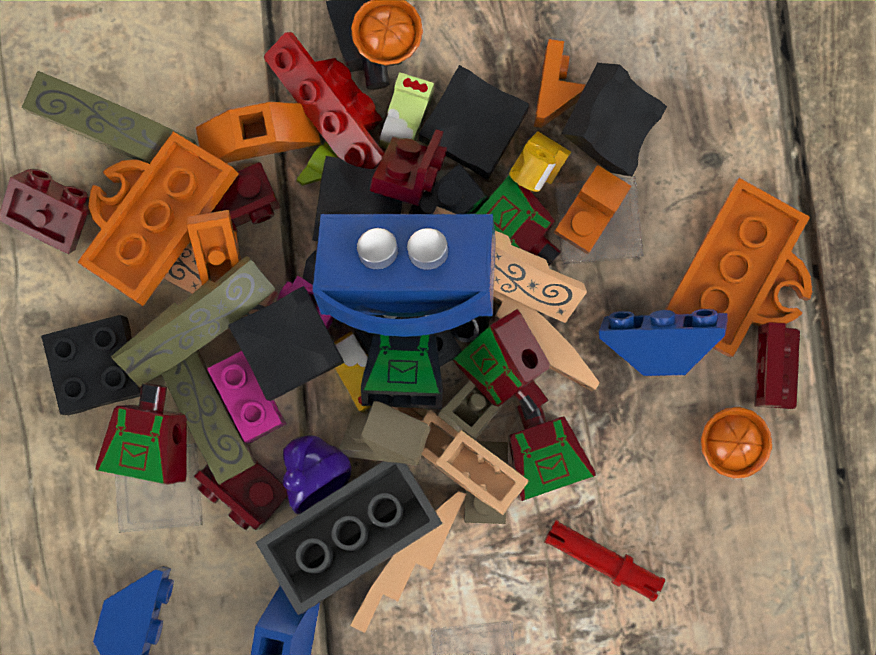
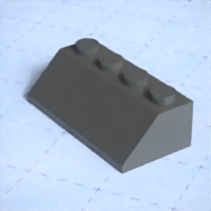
(348, 534)

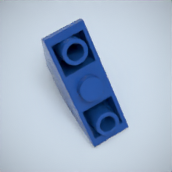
(663, 340)
(130, 616)
(283, 630)

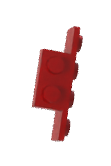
(329, 100)

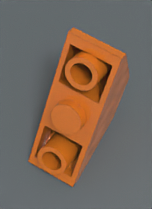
(257, 131)

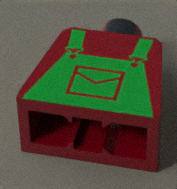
(522, 219)
(506, 363)
(146, 440)
(547, 454)

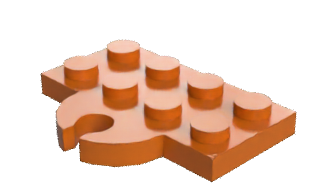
(147, 219)
(745, 265)

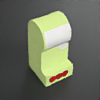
(407, 109)

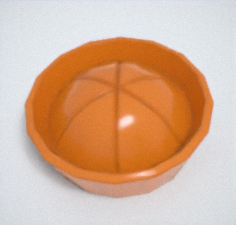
(387, 31)
(736, 442)

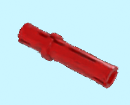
(619, 568)

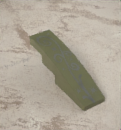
(96, 118)
(194, 322)
(208, 418)

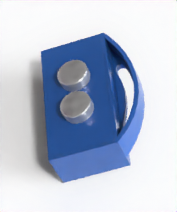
(405, 269)

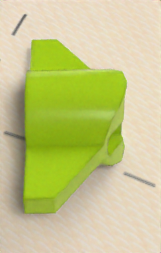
(314, 168)

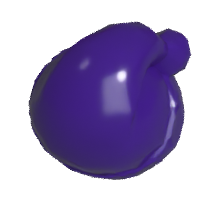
(313, 471)

